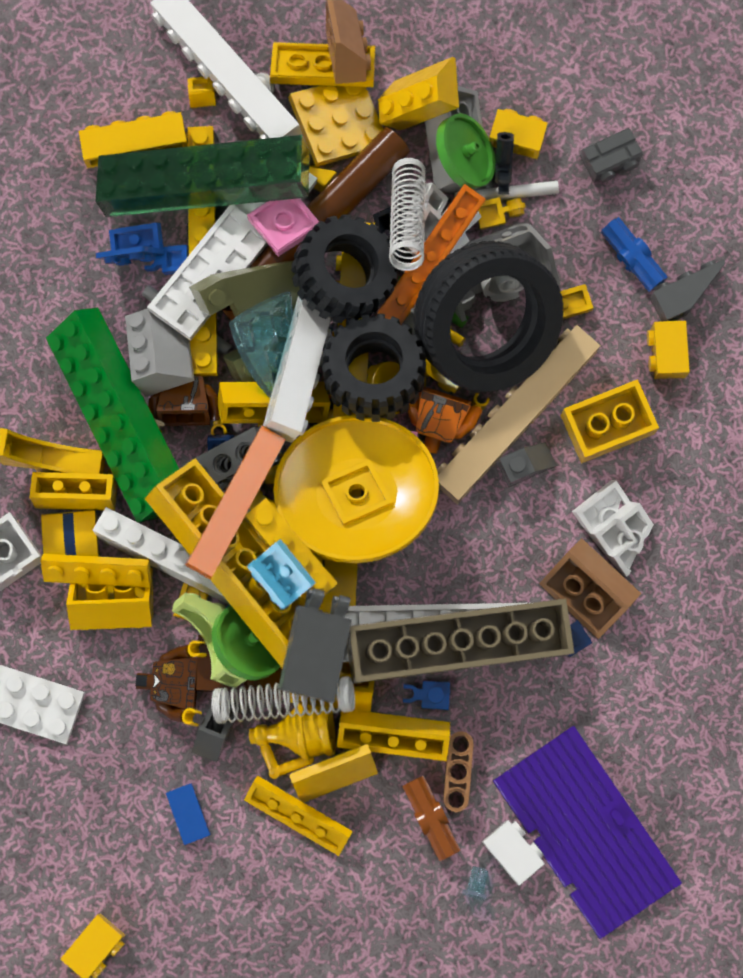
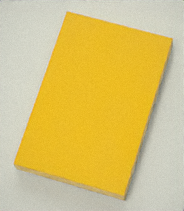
(333, 773)

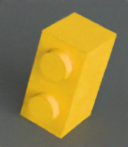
(527, 131)
(668, 350)
(94, 947)

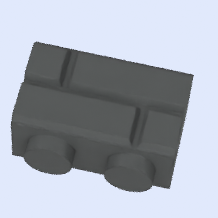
(611, 155)

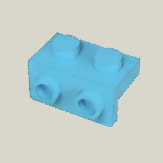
(281, 574)

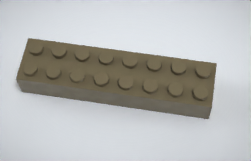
(459, 641)

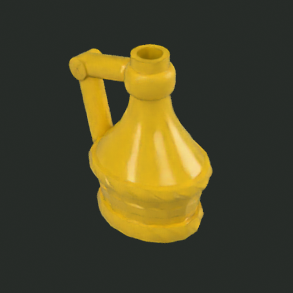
(303, 735)

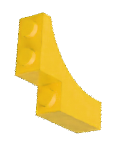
(47, 456)

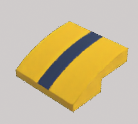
(70, 533)

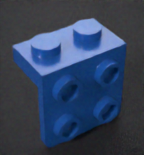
(134, 243)

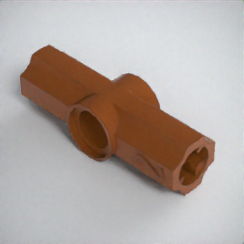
(431, 818)

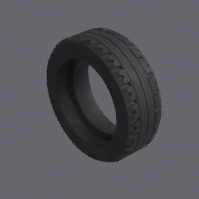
(526, 348)

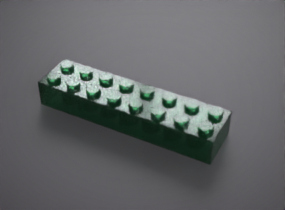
(203, 176)

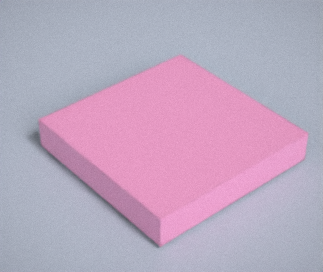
(282, 223)

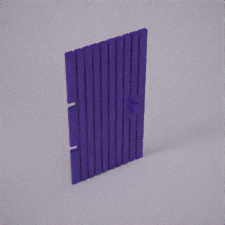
(587, 832)

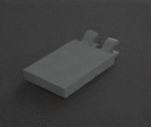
(316, 648)

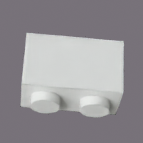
(513, 852)

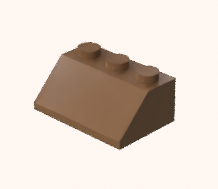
(346, 43)
(592, 588)

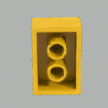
(609, 421)

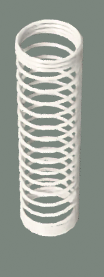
(407, 243)
(345, 699)

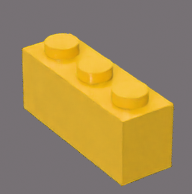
(73, 491)

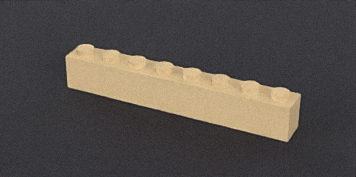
(516, 414)

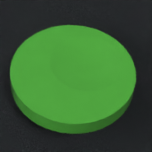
(465, 151)
(240, 648)

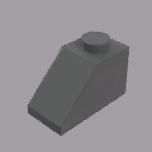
(526, 463)
(213, 736)

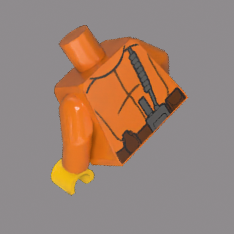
(444, 416)

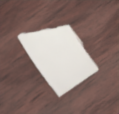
(615, 530)

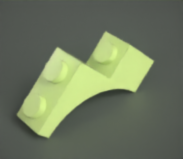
(202, 616)

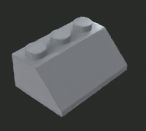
(157, 354)

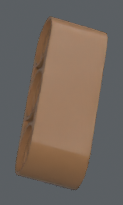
(451, 784)

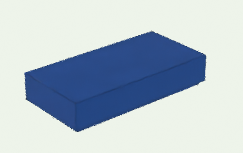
(188, 814)

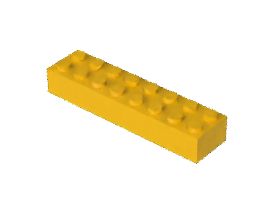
(186, 506)

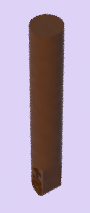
(347, 188)

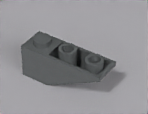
(678, 298)

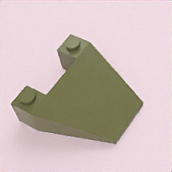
(242, 291)

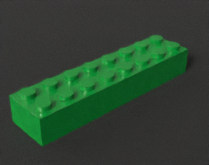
(113, 407)

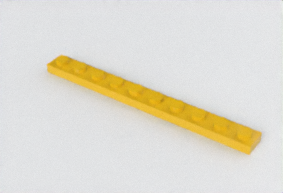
(200, 221)

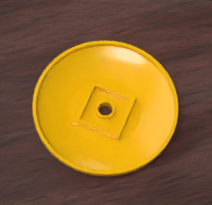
(349, 455)

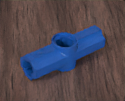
(634, 254)

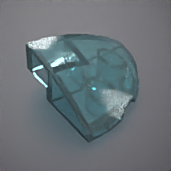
(261, 337)

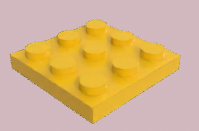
(335, 121)

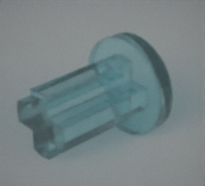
(476, 884)

